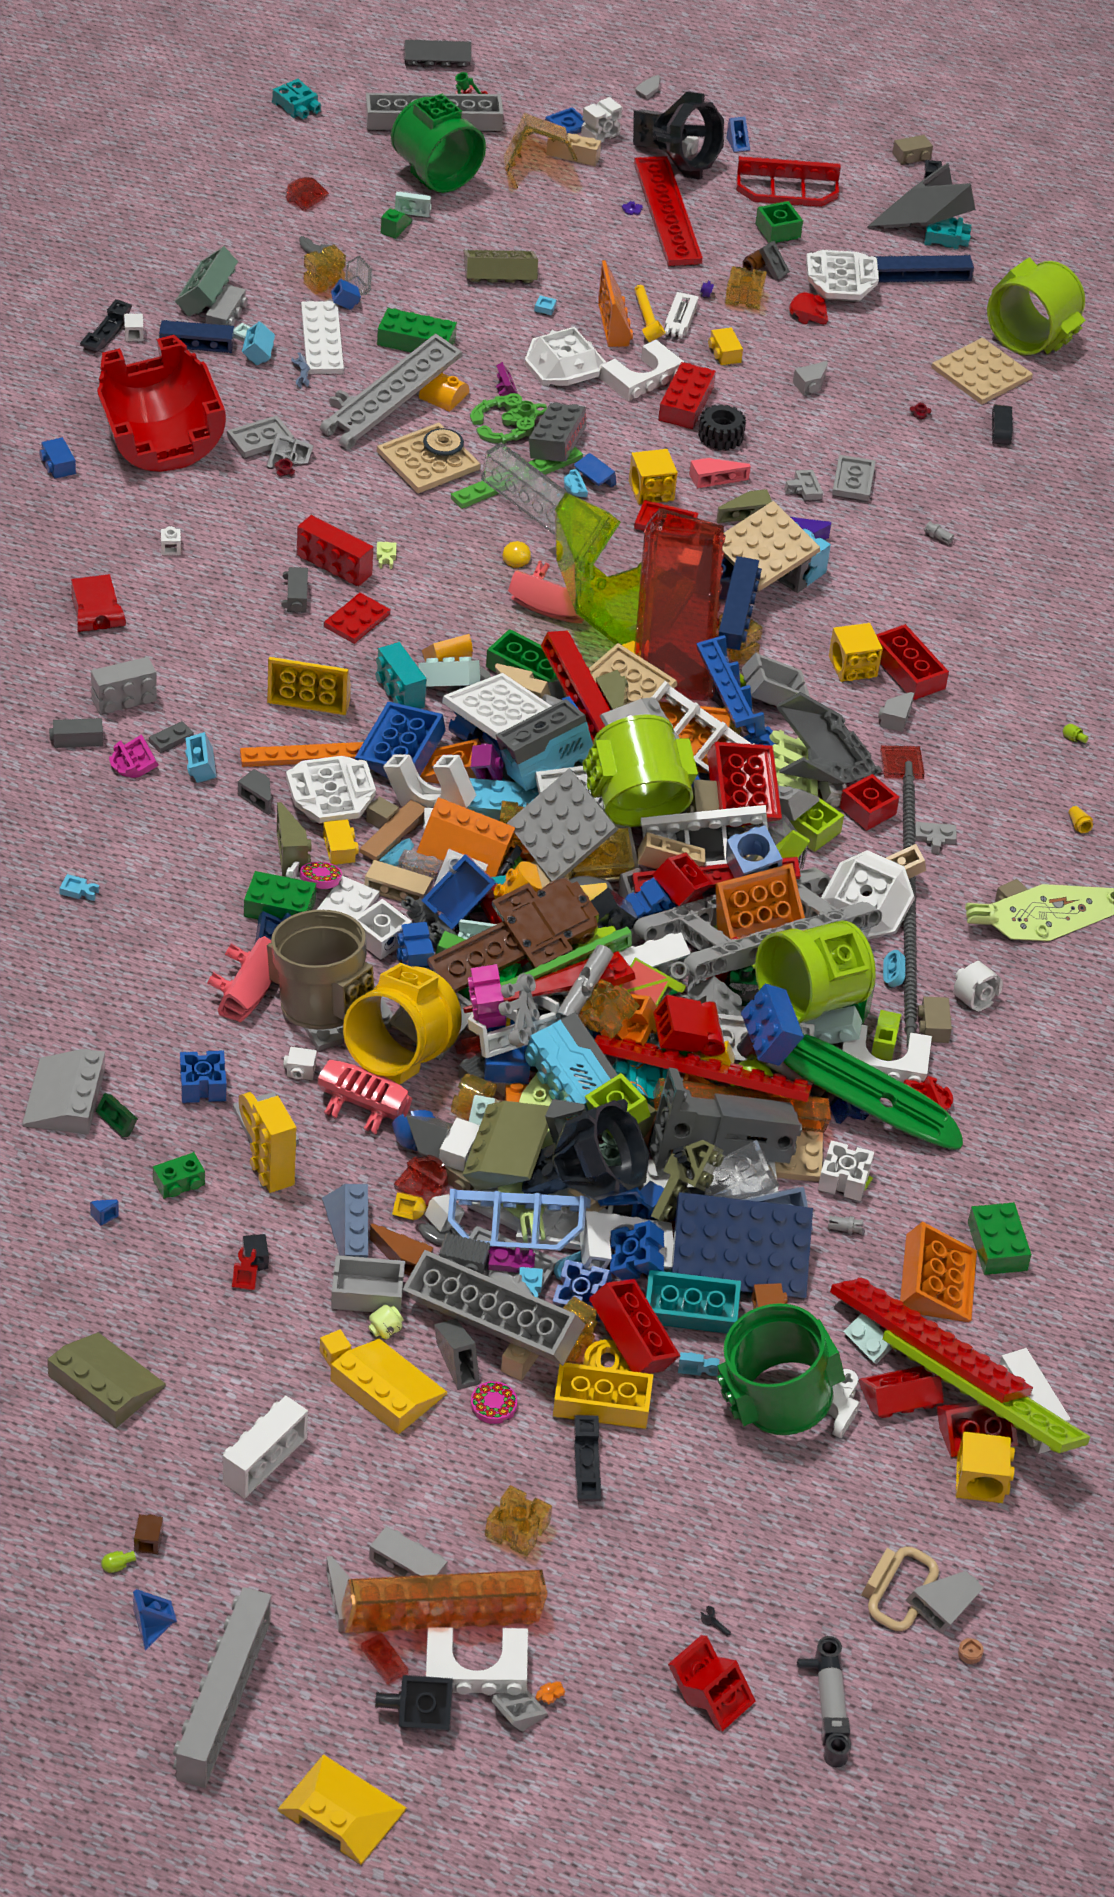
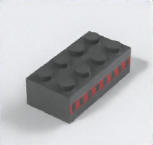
(557, 432)

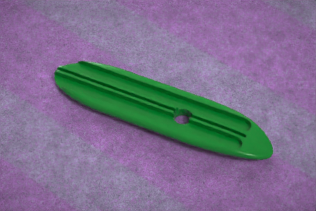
(865, 1086)

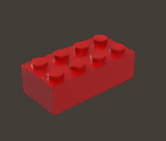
(687, 395)
(334, 550)
(911, 662)
(634, 1327)

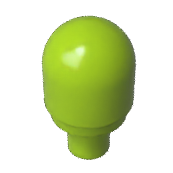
(1074, 732)
(117, 1561)

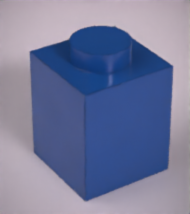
(345, 294)

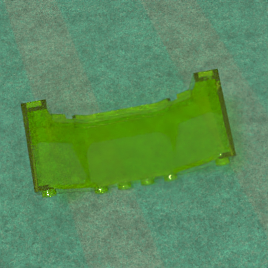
(599, 599)

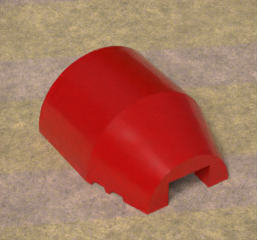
(161, 407)

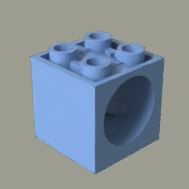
(755, 842)

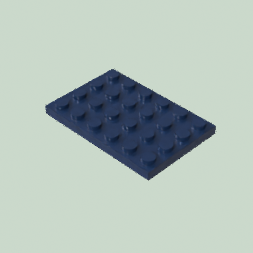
(743, 1242)

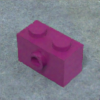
(486, 762)

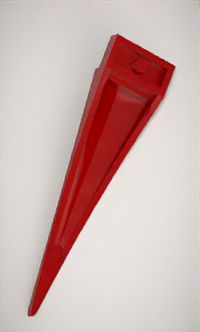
(616, 973)

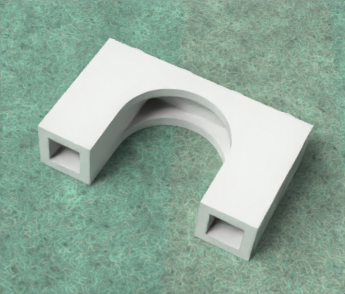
(633, 384)
(409, 785)
(910, 1067)
(597, 1236)
(506, 1676)

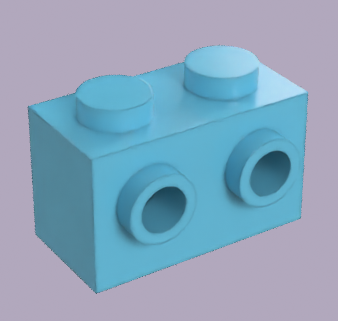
(258, 343)
(200, 757)

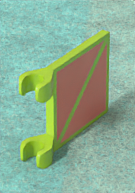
(650, 982)

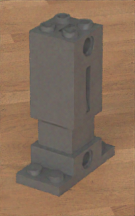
(723, 1122)

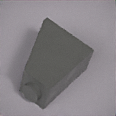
(458, 1353)

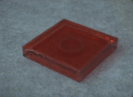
(894, 759)

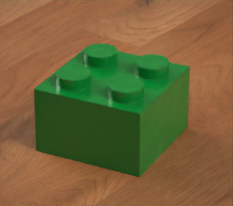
(779, 222)

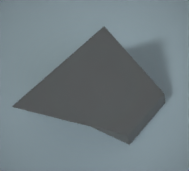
(428, 1134)

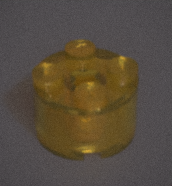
(469, 1087)

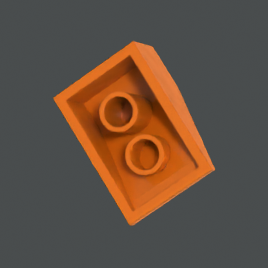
(463, 749)

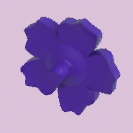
(631, 208)

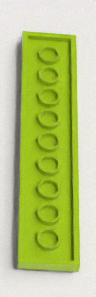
(1022, 1412)

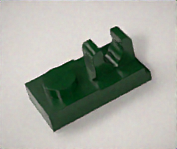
(116, 1115)

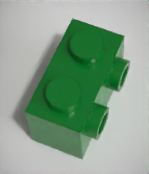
(179, 1175)

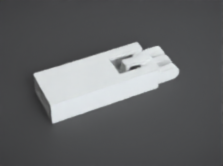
(681, 315)

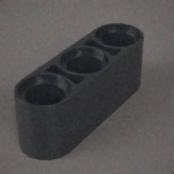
(1002, 424)

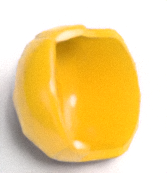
(516, 554)

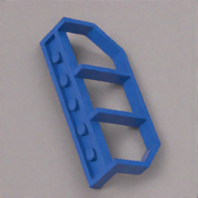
(727, 682)

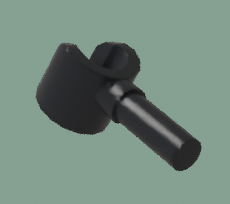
(710, 1619)

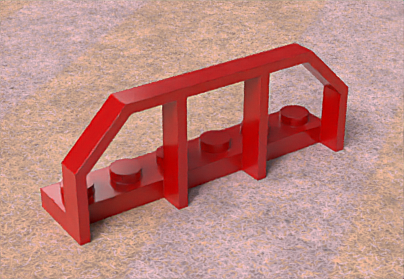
(788, 169)

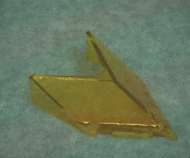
(527, 126)

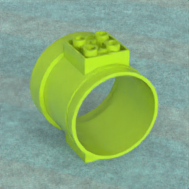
(1017, 320)
(640, 769)
(818, 967)

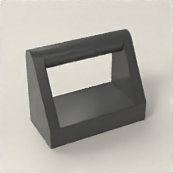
(557, 1115)

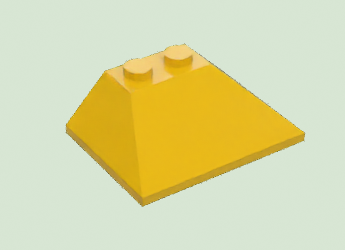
(343, 1808)

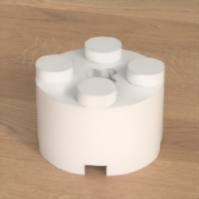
(977, 986)

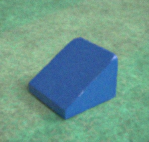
(104, 1210)

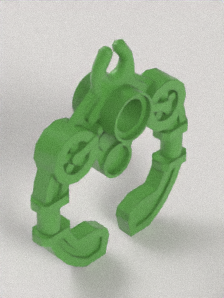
(519, 413)

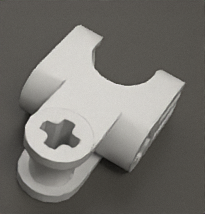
(844, 1407)

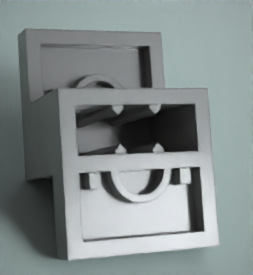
(715, 991)

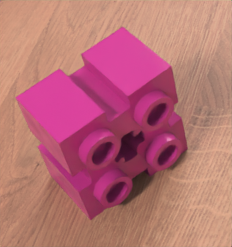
(486, 995)

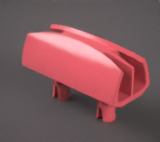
(542, 595)
(249, 984)
(364, 1089)

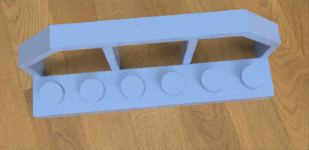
(510, 1200)

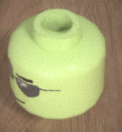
(385, 1322)

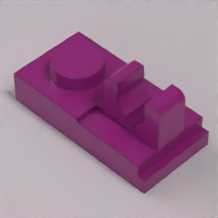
(507, 384)
(510, 1259)

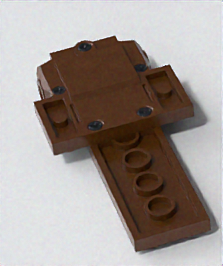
(532, 927)

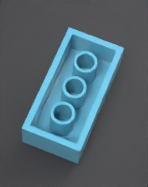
(492, 793)

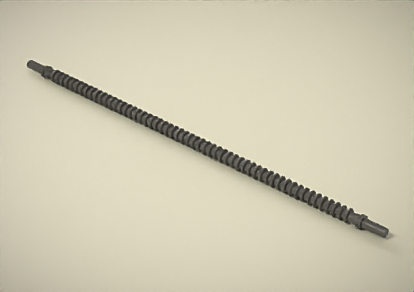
(910, 982)

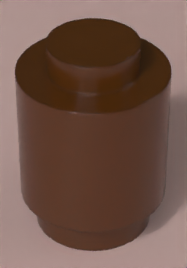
(753, 261)

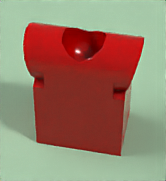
(96, 603)
(689, 1026)

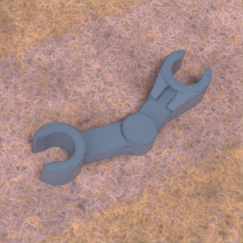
(301, 362)

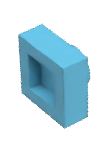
(545, 305)

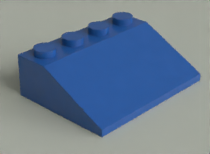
(402, 732)

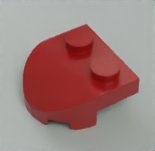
(809, 307)
(933, 1091)

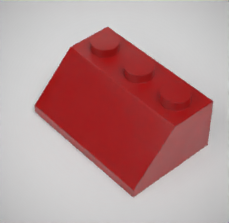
(902, 1391)
(971, 1418)

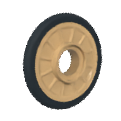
(432, 442)

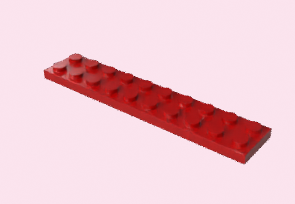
(668, 211)
(709, 1069)
(932, 1340)

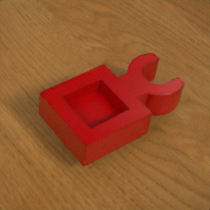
(244, 1273)

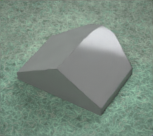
(519, 1709)

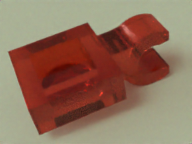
(468, 1045)

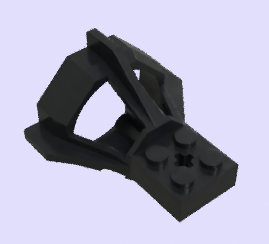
(668, 130)
(578, 1159)

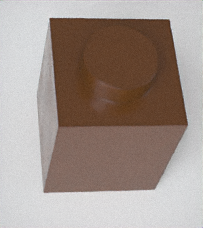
(148, 1534)

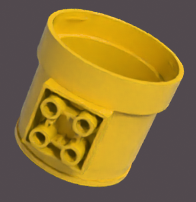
(430, 1005)

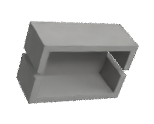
(772, 680)
(123, 685)
(367, 1283)

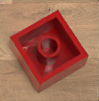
(869, 802)
(682, 879)

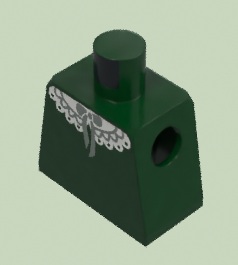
(743, 983)

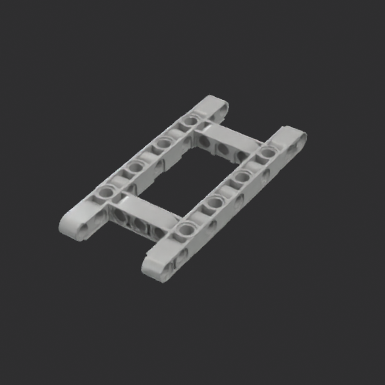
(721, 954)

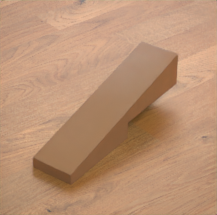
(390, 834)

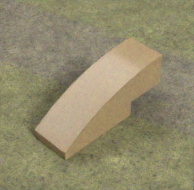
(525, 679)

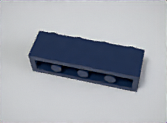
(200, 335)

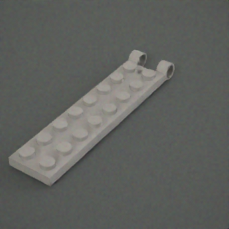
(391, 390)

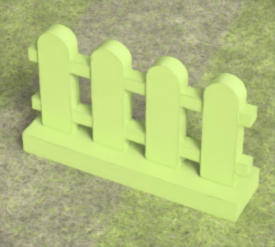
(782, 754)

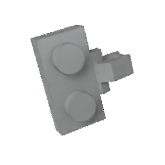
(805, 484)
(935, 834)

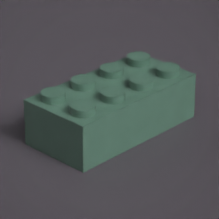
(207, 282)

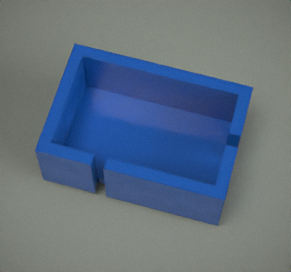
(460, 892)
(772, 1024)
(507, 1066)

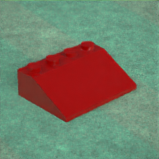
(745, 777)

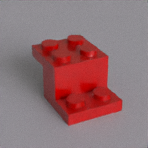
(711, 1682)

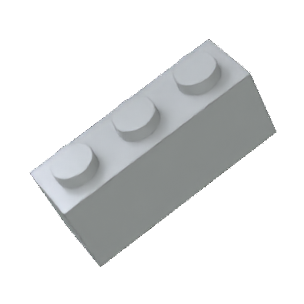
(227, 306)
(404, 1556)

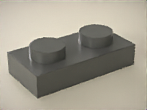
(774, 260)
(170, 737)

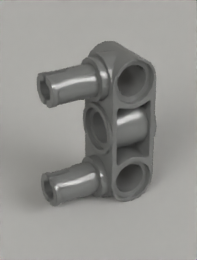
(421, 912)

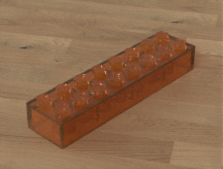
(443, 1601)

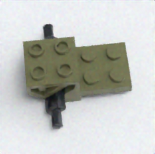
(687, 1165)

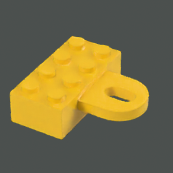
(272, 1140)
(605, 1392)

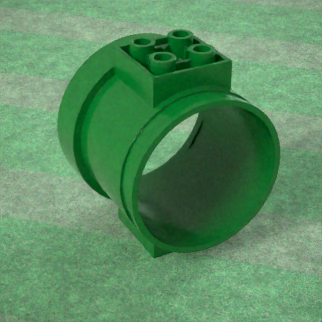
(438, 143)
(774, 1337)

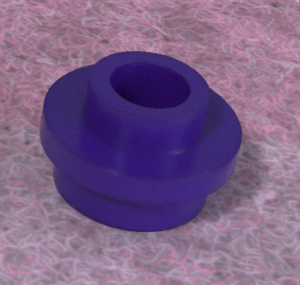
(706, 289)

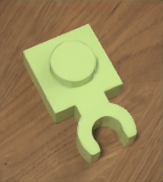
(386, 553)

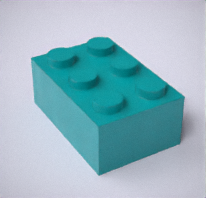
(401, 676)

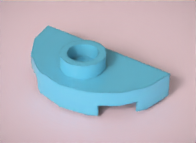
(574, 484)

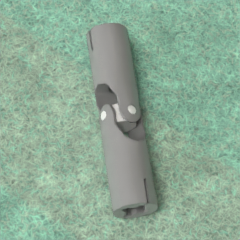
(585, 982)

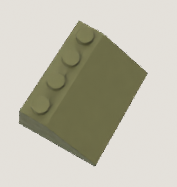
(500, 265)
(506, 1144)
(103, 1377)

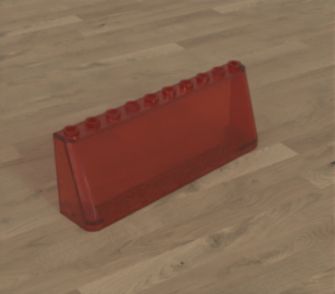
(680, 598)

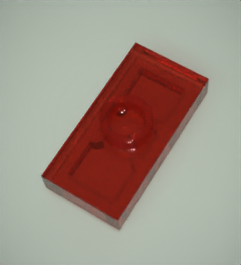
(384, 1658)

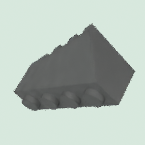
(437, 52)

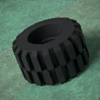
(722, 427)

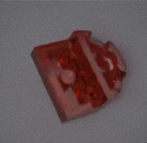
(305, 192)
(423, 1178)

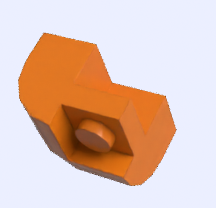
(641, 1023)

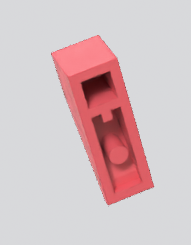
(714, 472)

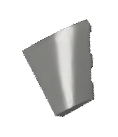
(289, 448)

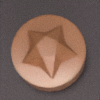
(970, 1651)

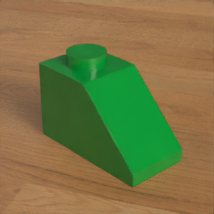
(394, 223)

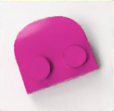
(133, 758)

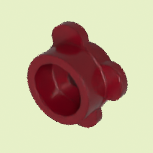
(920, 410)
(284, 467)

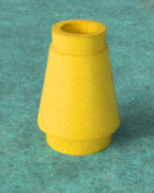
(1082, 821)

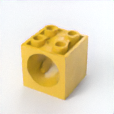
(652, 476)
(855, 652)
(984, 1467)

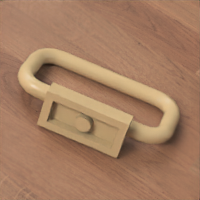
(882, 1577)

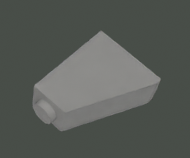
(945, 1598)

